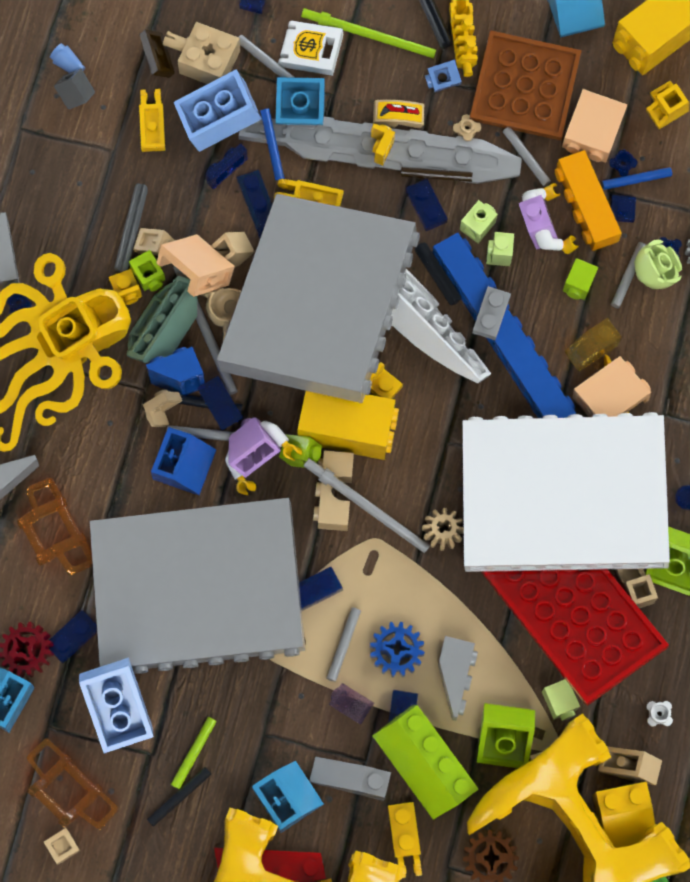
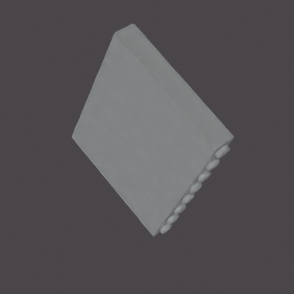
(319, 298)
(197, 586)

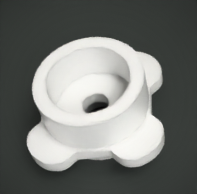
(664, 708)

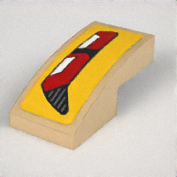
(398, 112)

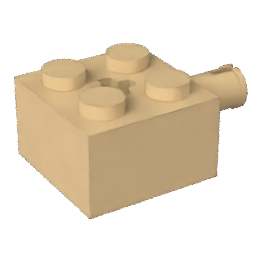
(205, 53)

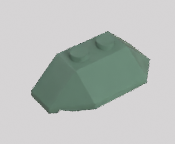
(163, 322)

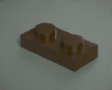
(157, 54)

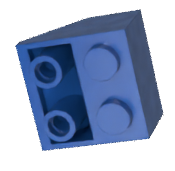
(177, 371)
(183, 461)

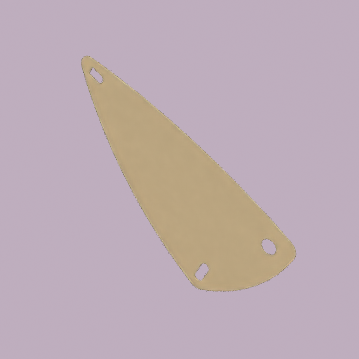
(409, 594)

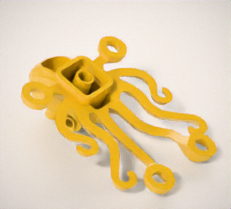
(66, 335)

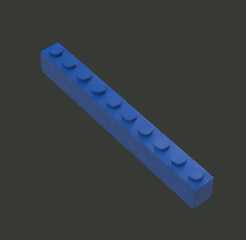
(511, 345)

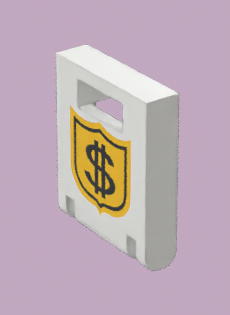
(305, 47)

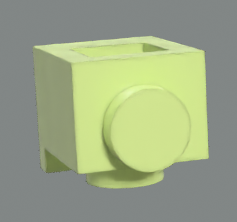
(500, 249)

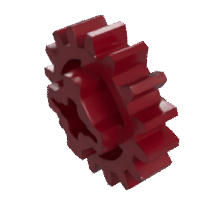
(34, 643)

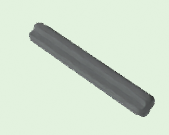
(131, 228)

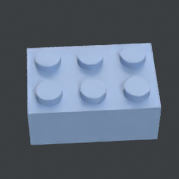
(217, 110)
(116, 705)

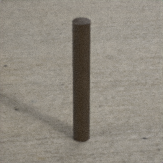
(436, 174)

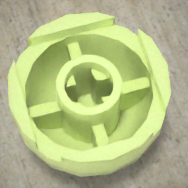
(657, 265)

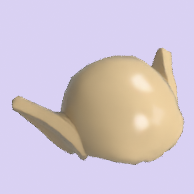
(221, 306)

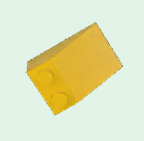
(624, 813)

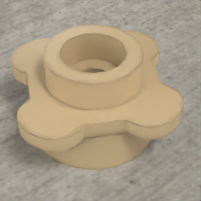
(467, 134)

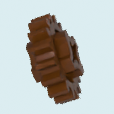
(502, 858)

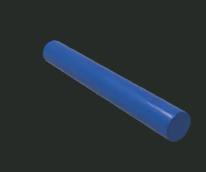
(272, 144)
(636, 178)

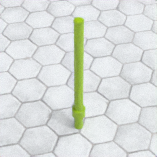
(326, 20)

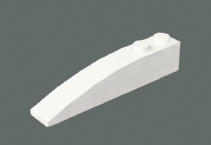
(431, 331)

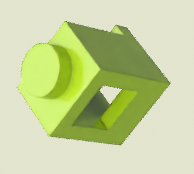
(147, 264)

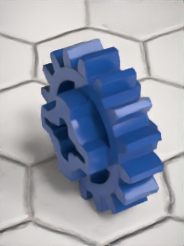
(408, 650)

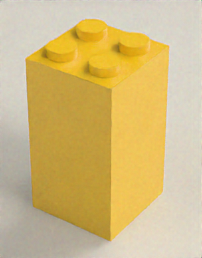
(653, 32)
(349, 424)

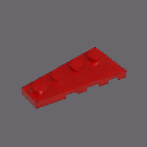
(289, 864)

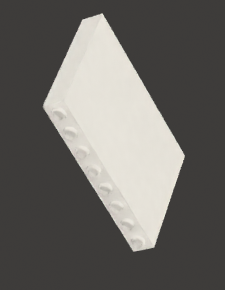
(565, 493)

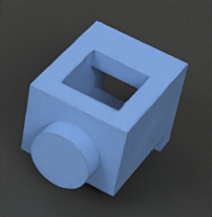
(449, 69)

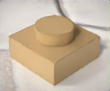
(61, 846)

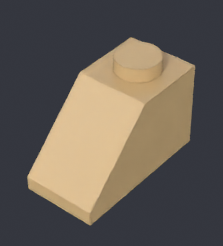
(234, 247)
(632, 765)

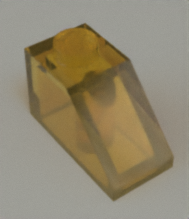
(593, 344)

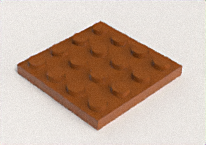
(525, 85)

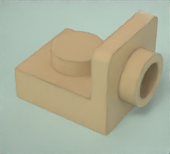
(151, 240)

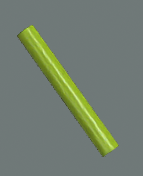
(193, 753)

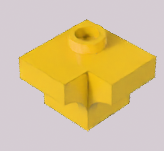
(667, 105)

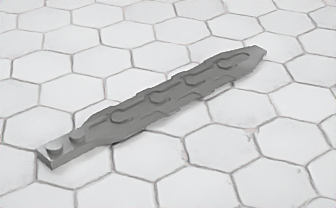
(411, 149)

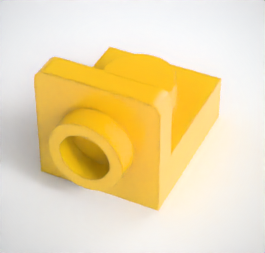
(384, 142)
(126, 286)
(384, 383)

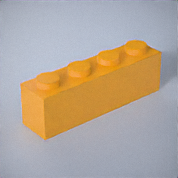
(587, 200)

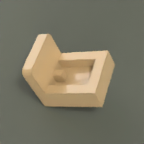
(157, 406)

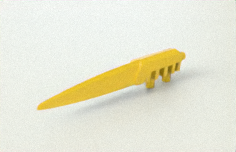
(462, 33)

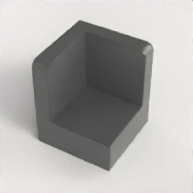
(74, 89)

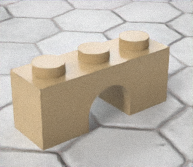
(332, 512)
(637, 586)

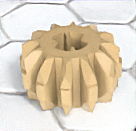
(438, 521)

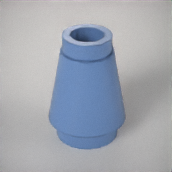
(66, 59)

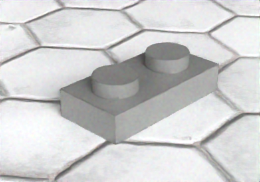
(491, 313)

